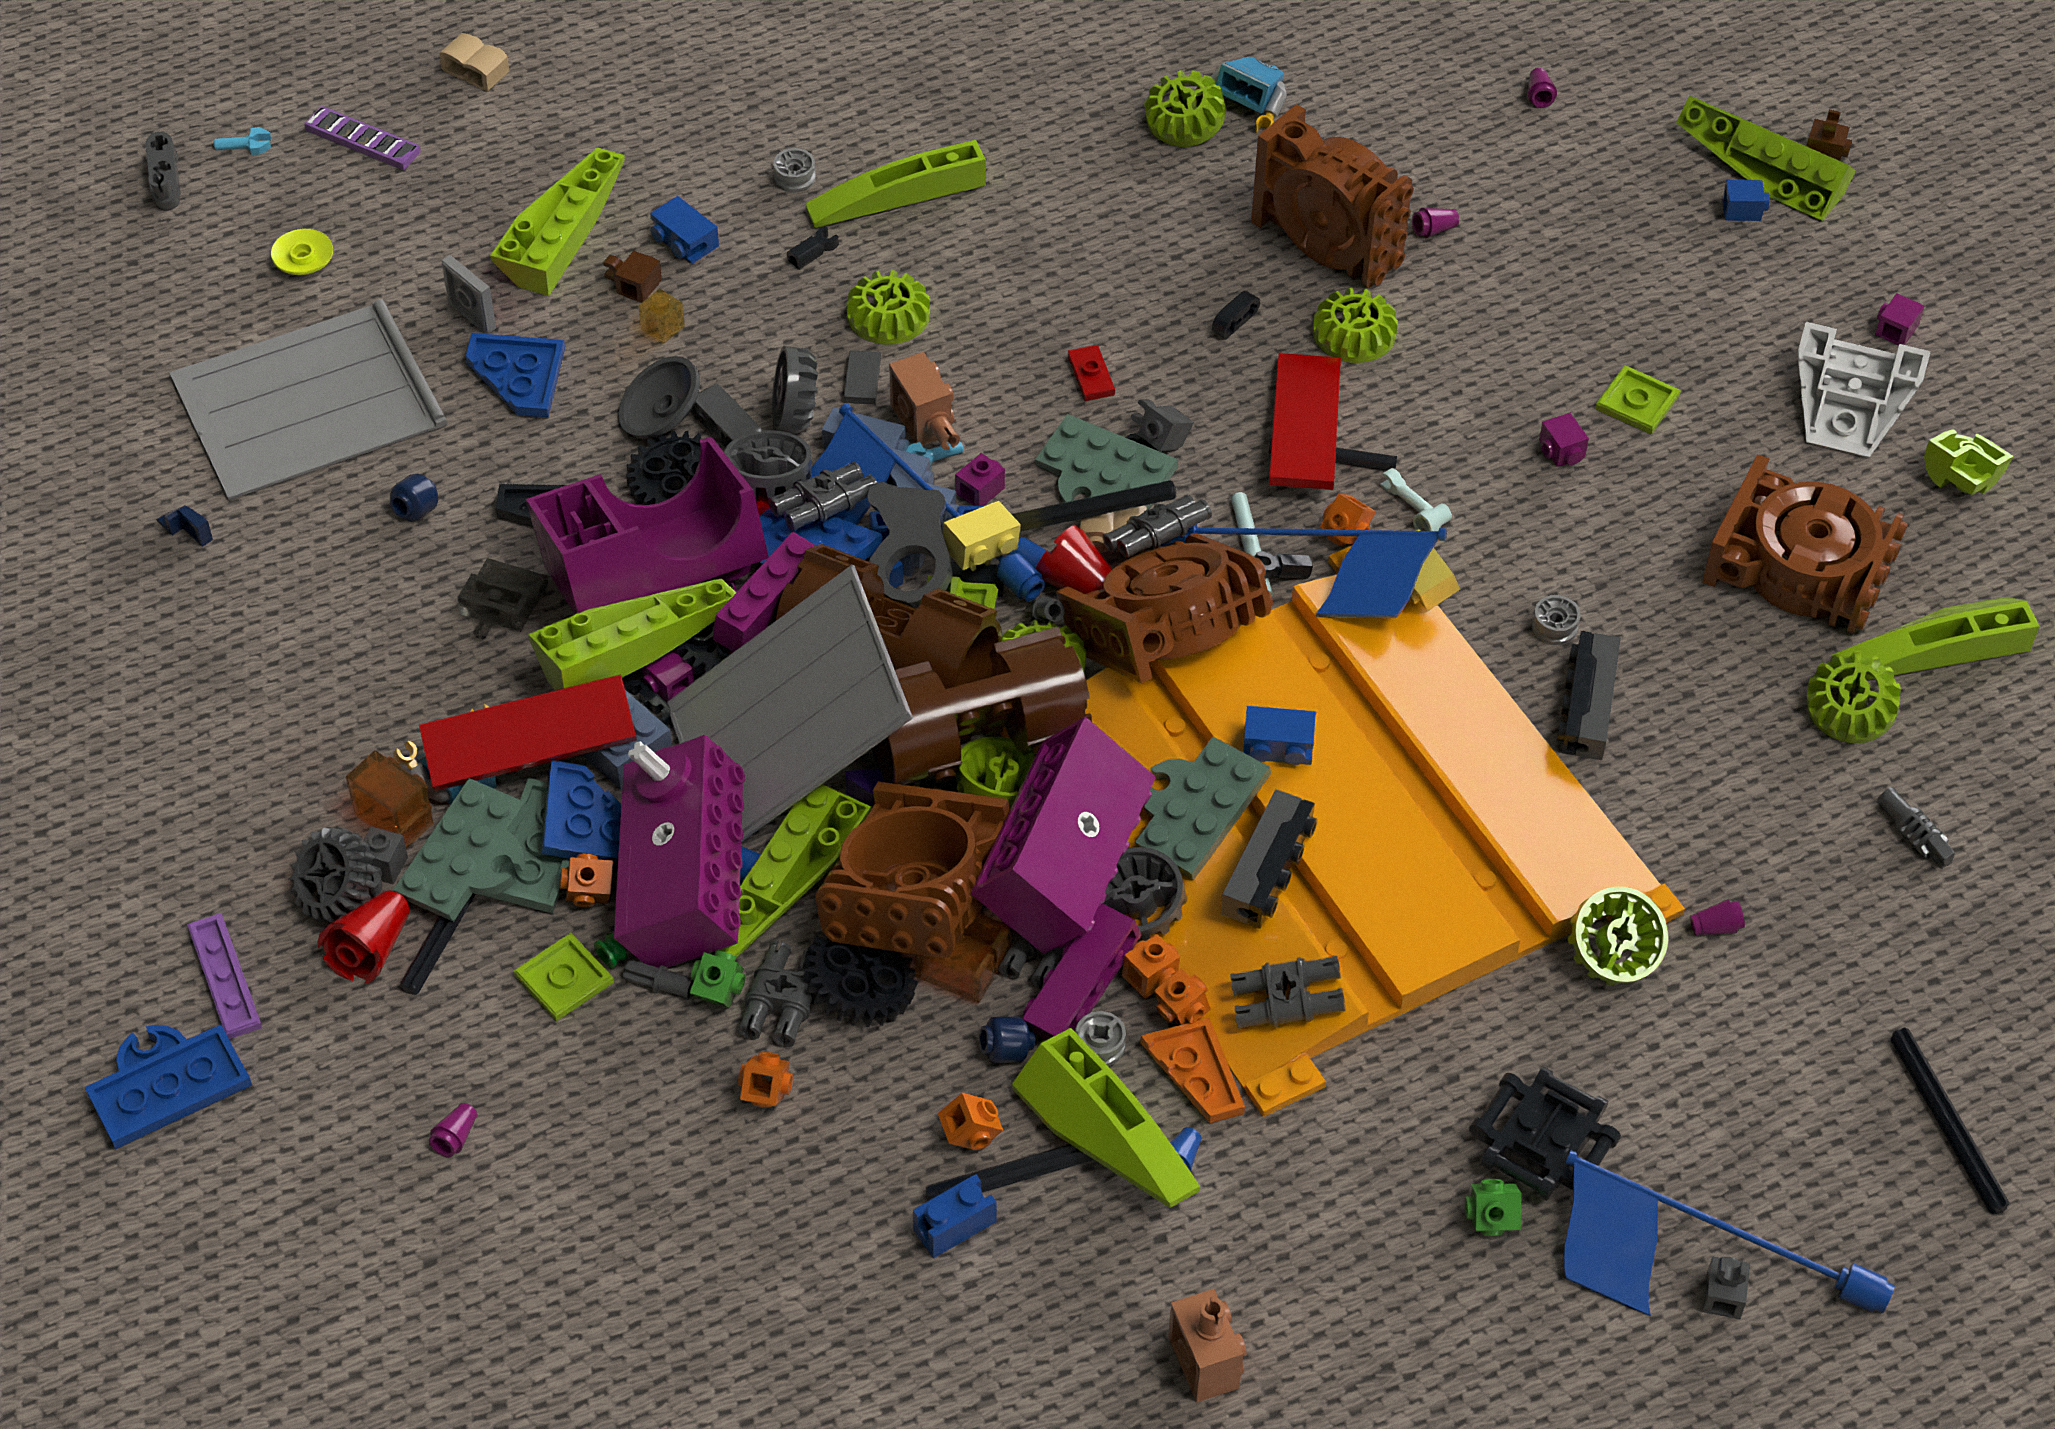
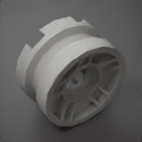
(794, 170)
(1554, 609)
(1107, 1026)

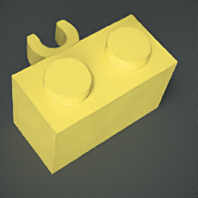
(981, 535)
(1434, 582)

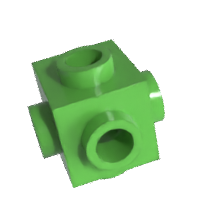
(725, 987)
(1494, 1207)

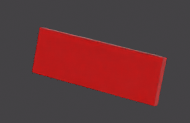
(1305, 421)
(527, 732)

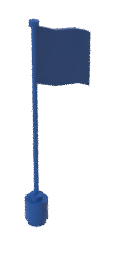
(859, 444)
(1374, 574)
(1616, 1237)

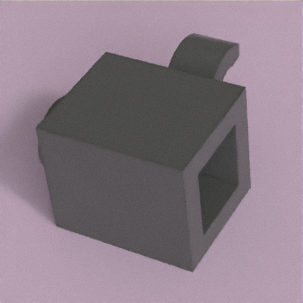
(1162, 425)
(390, 856)
(1726, 1287)

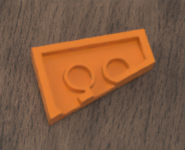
(1198, 1067)

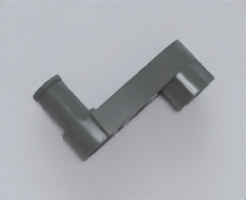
(163, 155)

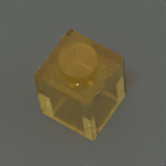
(661, 316)

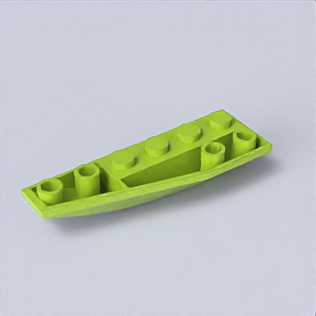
(1787, 168)
(902, 184)
(557, 223)
(625, 633)
(1953, 637)
(795, 859)
(1101, 1117)

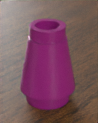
(1541, 88)
(1434, 220)
(1718, 919)
(453, 1130)

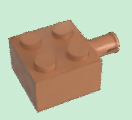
(922, 400)
(1206, 1344)

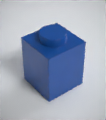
(1744, 200)

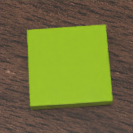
(1637, 399)
(563, 976)

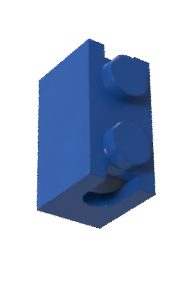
(684, 230)
(1279, 735)
(954, 1216)

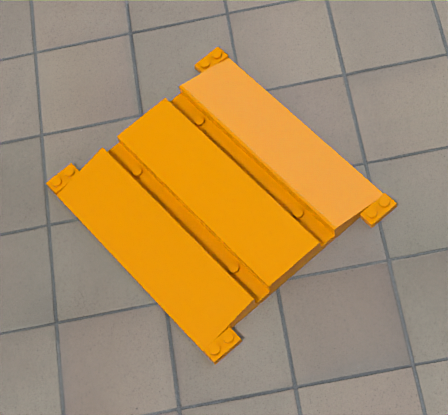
(1436, 836)

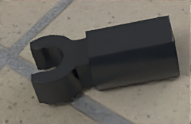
(812, 248)
(1286, 565)

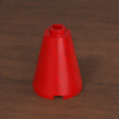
(1074, 563)
(365, 936)

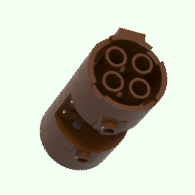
(942, 630)
(1032, 694)

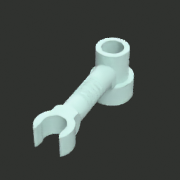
(1428, 517)

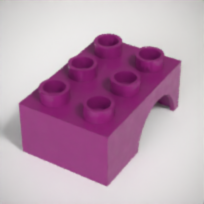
(622, 551)

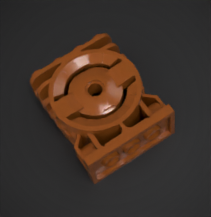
(1331, 198)
(1816, 532)
(1167, 604)
(911, 870)

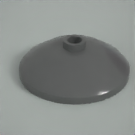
(659, 397)

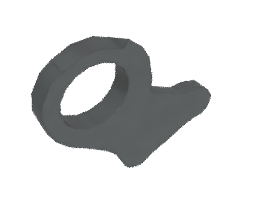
(914, 527)

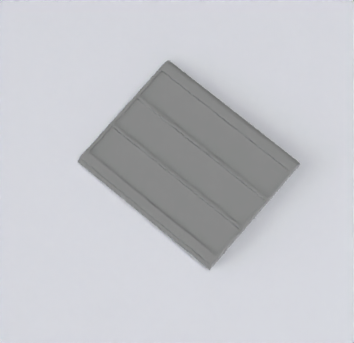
(307, 399)
(798, 699)

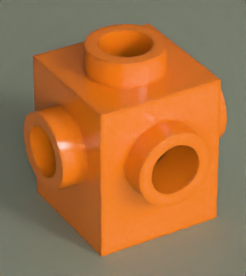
(1346, 514)
(587, 880)
(1149, 964)
(1182, 998)
(757, 1088)
(970, 1121)

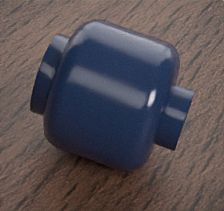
(413, 497)
(1006, 1039)

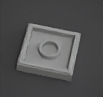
(468, 294)

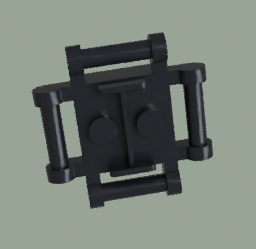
(1542, 1131)

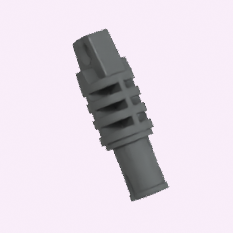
(1917, 828)

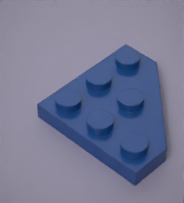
(518, 369)
(579, 815)

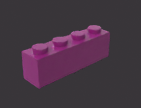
(759, 598)
(1082, 974)

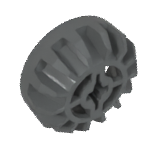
(794, 390)
(770, 461)
(1155, 880)

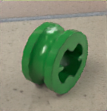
(610, 950)

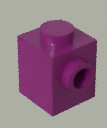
(1899, 319)
(1563, 440)
(980, 480)
(668, 675)

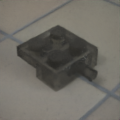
(501, 596)

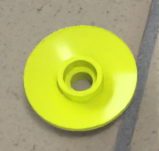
(302, 251)

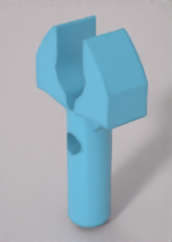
(249, 142)
(935, 453)

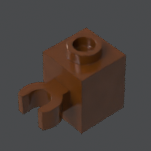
(1830, 137)
(634, 277)

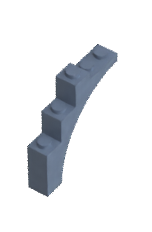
(895, 438)

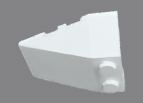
(1854, 390)

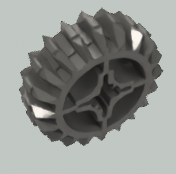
(332, 874)

